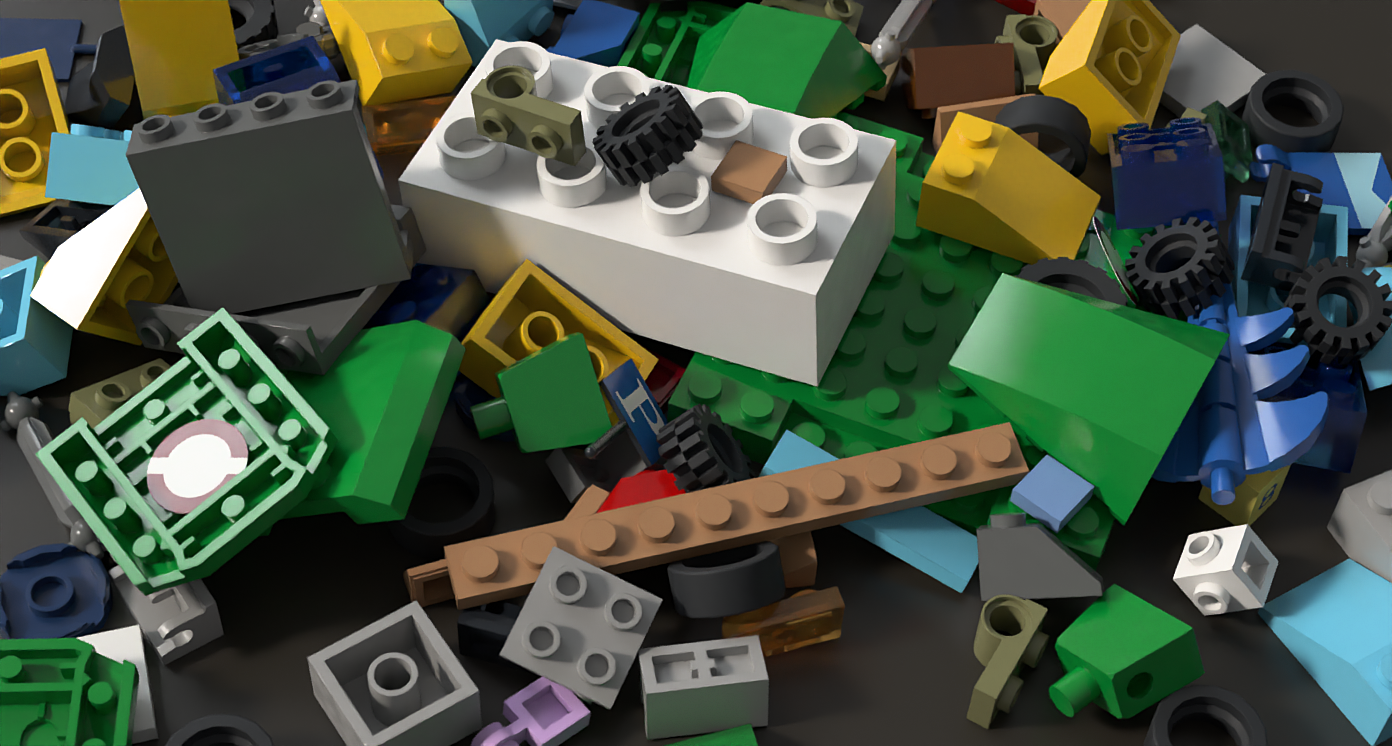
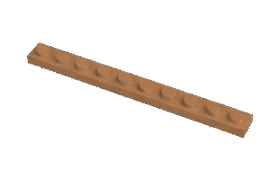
(741, 512)

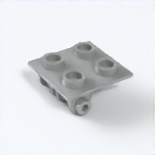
(581, 628)

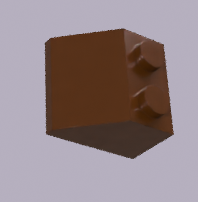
(956, 75)

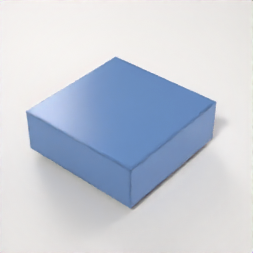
(1052, 493)

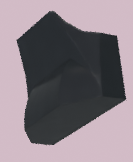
(104, 86)

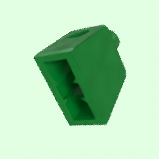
(547, 399)
(1123, 656)

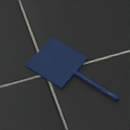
(56, 35)

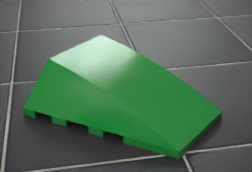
(785, 62)
(1087, 379)

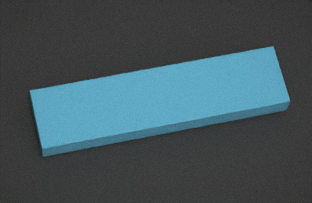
(909, 534)

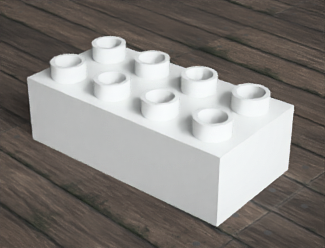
(669, 255)

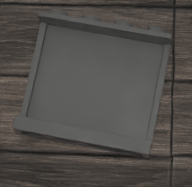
(270, 199)
(292, 335)

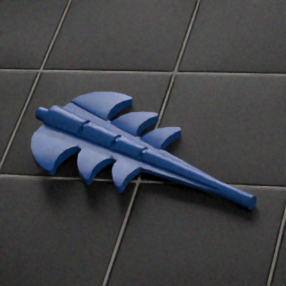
(1227, 426)

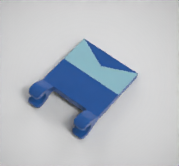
(1347, 178)

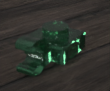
(1232, 139)

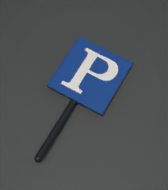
(636, 412)

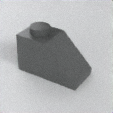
(1030, 562)

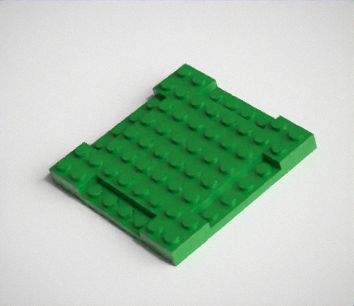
(891, 365)

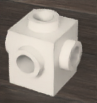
(1226, 570)

